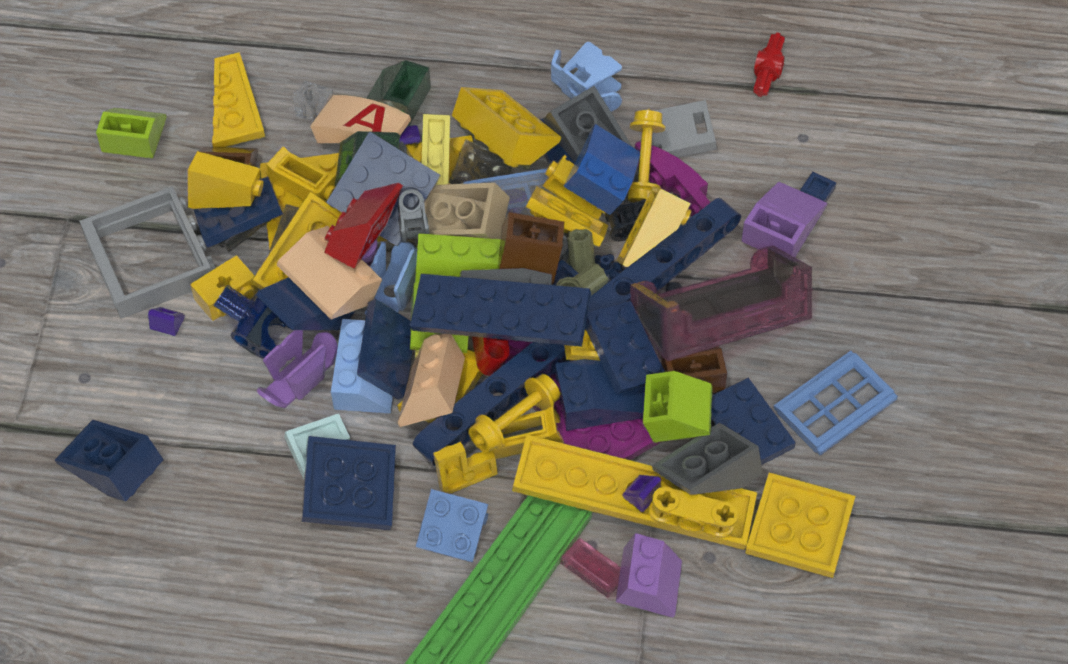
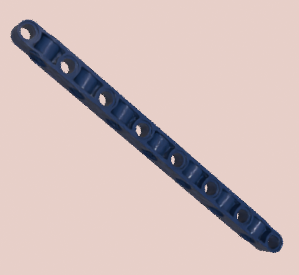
(678, 252)

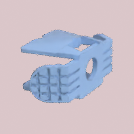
(593, 70)
(400, 273)

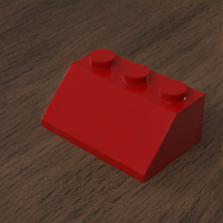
(361, 224)

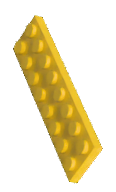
(599, 480)

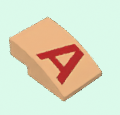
(349, 114)

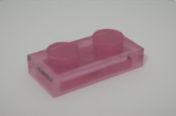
(592, 567)

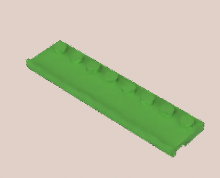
(502, 584)

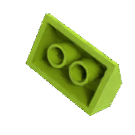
(452, 254)

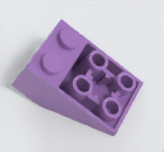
(782, 219)

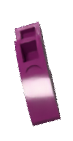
(677, 177)

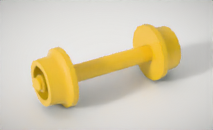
(647, 123)
(487, 433)

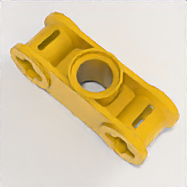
(693, 512)

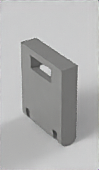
(681, 134)

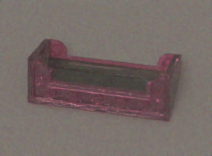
(728, 307)

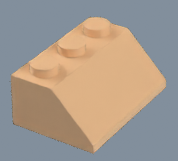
(325, 280)
(432, 380)

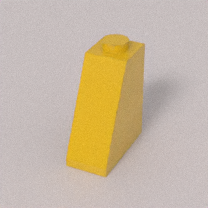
(221, 182)

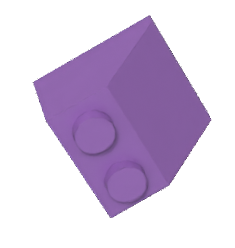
(649, 576)

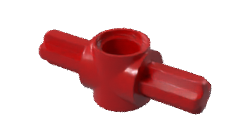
(769, 64)

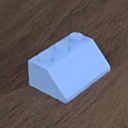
(348, 389)

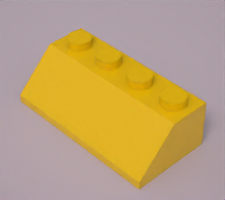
(503, 125)

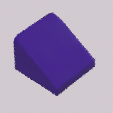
(410, 135)

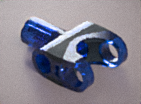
(252, 319)

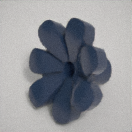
(610, 267)

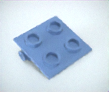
(452, 525)

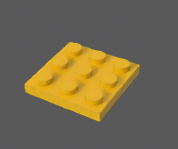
(800, 525)

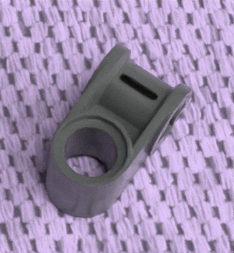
(412, 216)

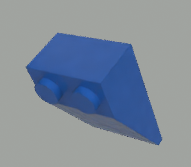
(603, 170)

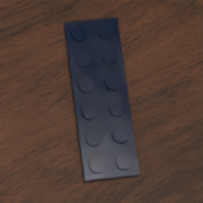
(501, 309)

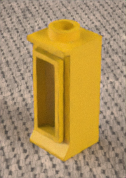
(557, 176)
(296, 184)
(514, 444)

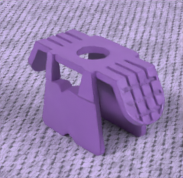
(303, 372)

